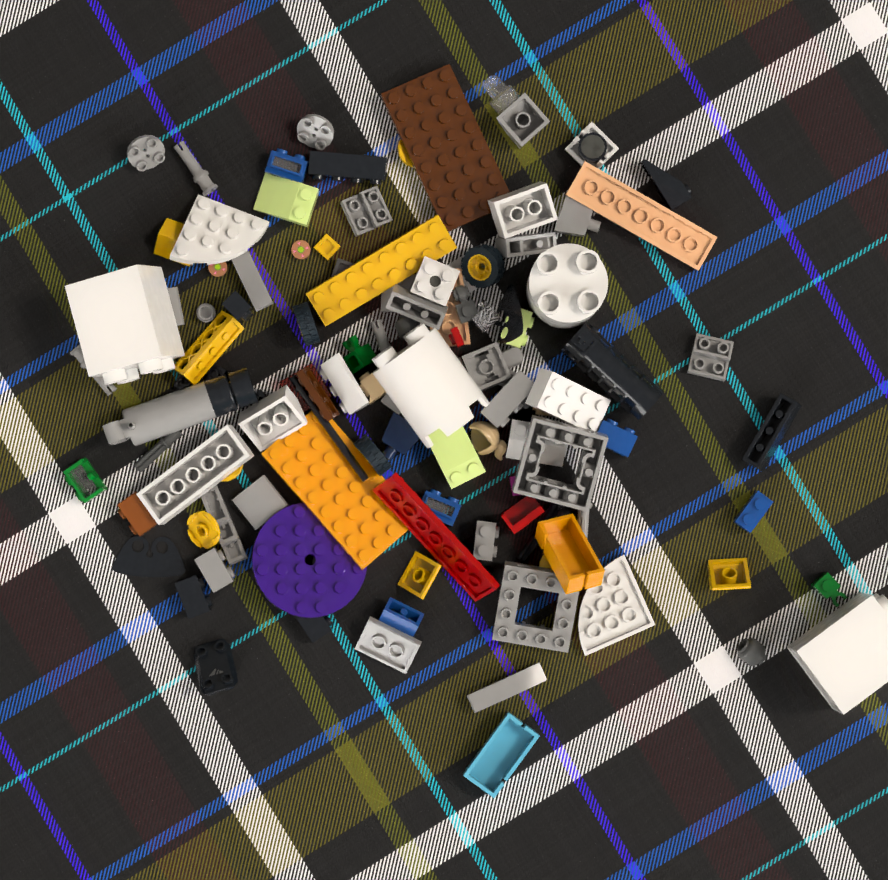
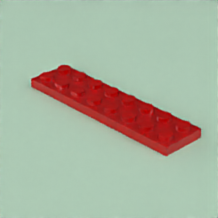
(435, 537)

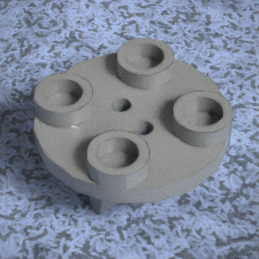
(307, 128)
(153, 148)

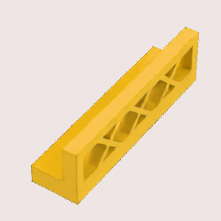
(210, 348)

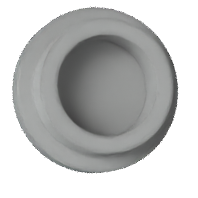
(206, 312)

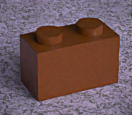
(137, 514)

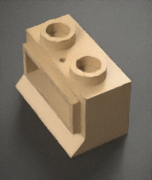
(371, 387)

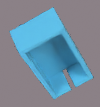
(501, 754)

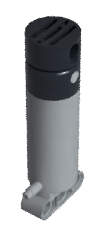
(182, 409)

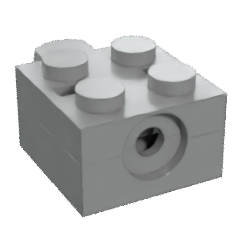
(492, 366)

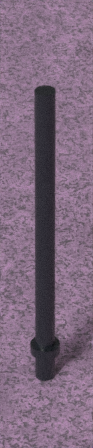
(329, 429)

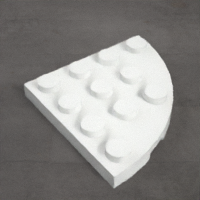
(216, 233)
(612, 609)

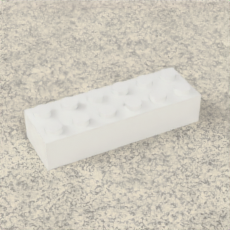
(195, 474)

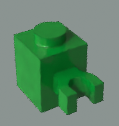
(359, 357)
(828, 587)

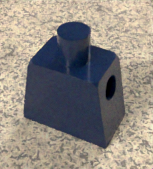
(398, 437)

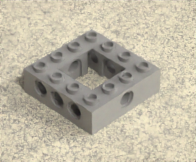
(554, 491)
(539, 578)

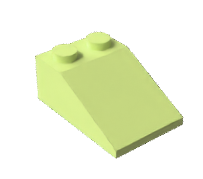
(286, 199)
(456, 456)

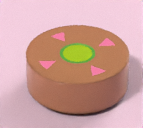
(300, 249)
(219, 269)

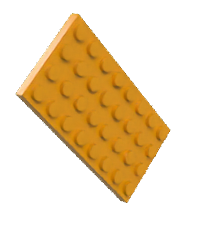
(333, 490)

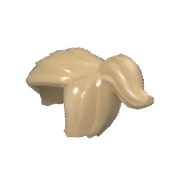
(486, 439)

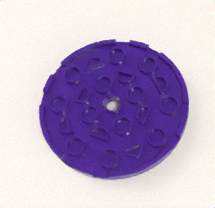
(292, 583)

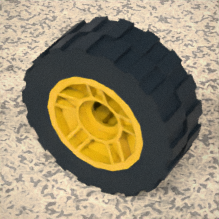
(473, 270)
(306, 324)
(372, 455)

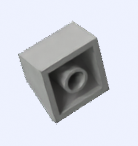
(522, 120)

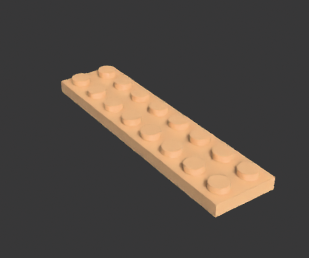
(641, 216)

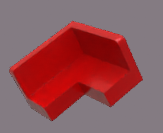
(522, 514)

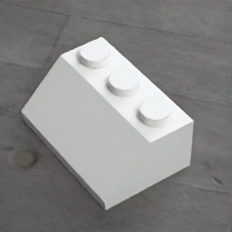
(343, 384)
(272, 418)
(553, 453)

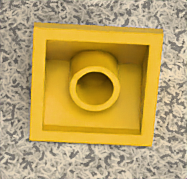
(167, 238)
(729, 574)
(419, 575)

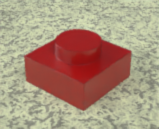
(455, 337)

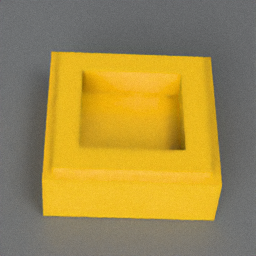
(327, 247)

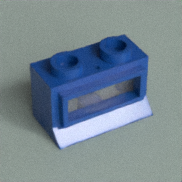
(287, 166)
(443, 508)

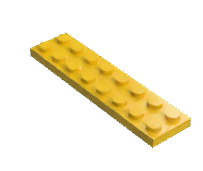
(380, 270)

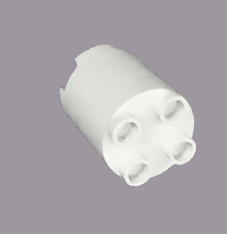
(566, 285)
(428, 383)

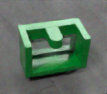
(84, 480)

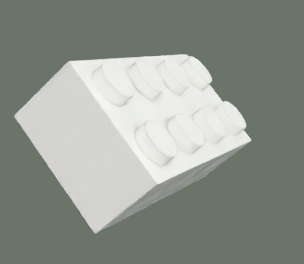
(567, 400)

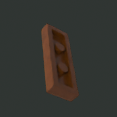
(317, 394)

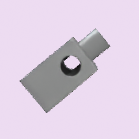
(575, 219)

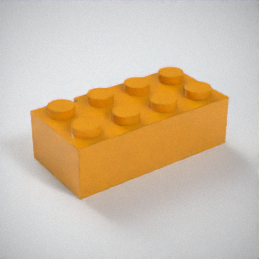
(569, 553)

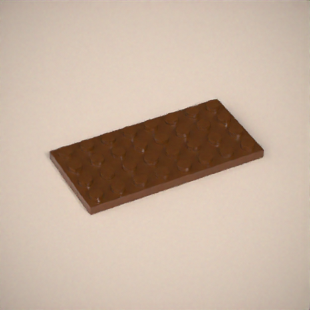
(445, 146)

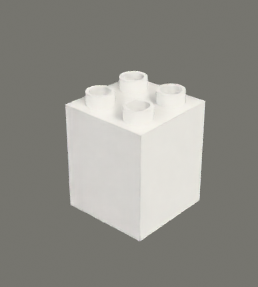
(125, 324)
(847, 651)

